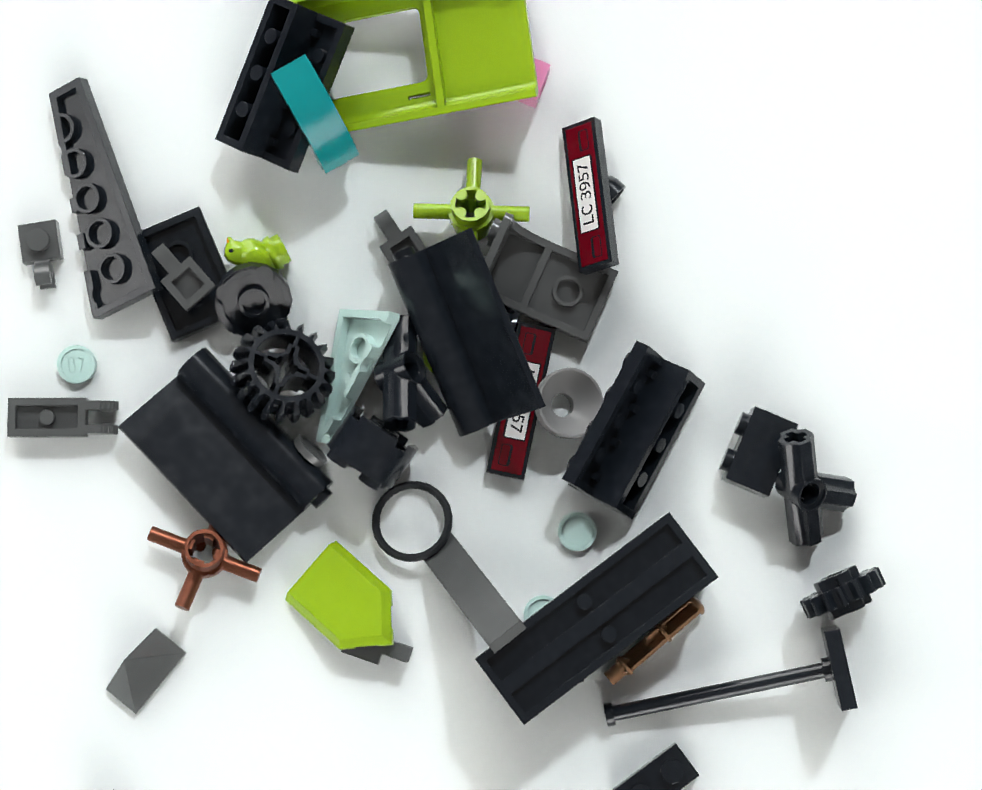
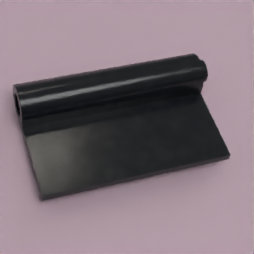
(465, 332)
(225, 459)

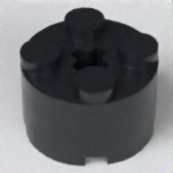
(370, 449)

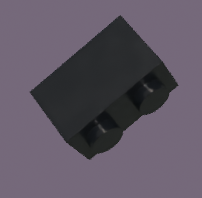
(755, 457)

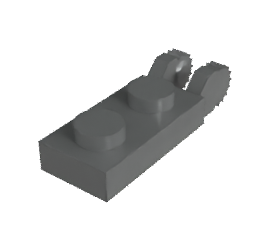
(57, 417)

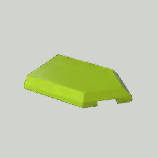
(344, 600)

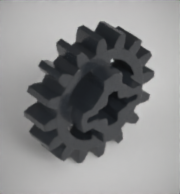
(842, 592)

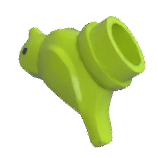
(268, 251)

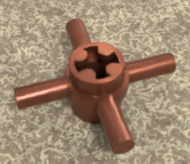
(196, 568)

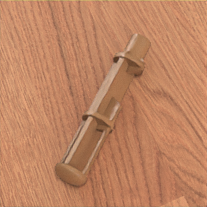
(655, 639)

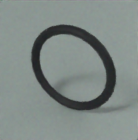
(447, 521)

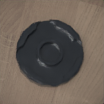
(252, 297)

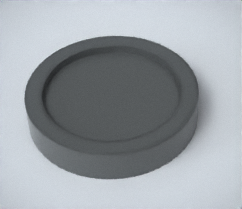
(310, 450)

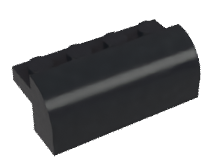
(257, 113)
(633, 430)

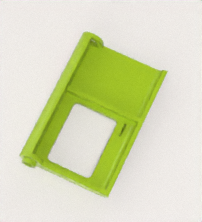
(473, 55)

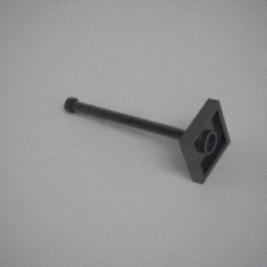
(832, 668)

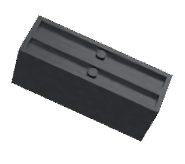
(597, 617)

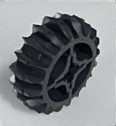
(312, 380)

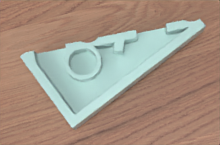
(355, 350)

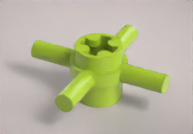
(471, 200)

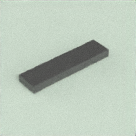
(475, 595)

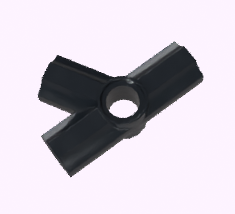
(402, 379)
(806, 489)

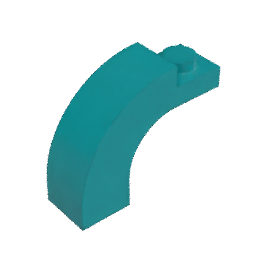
(315, 113)

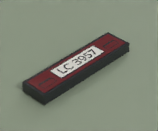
(590, 196)
(515, 435)

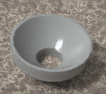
(584, 400)

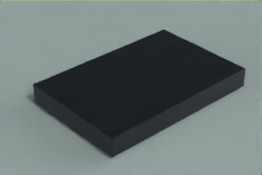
(185, 237)

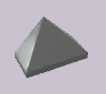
(145, 670)

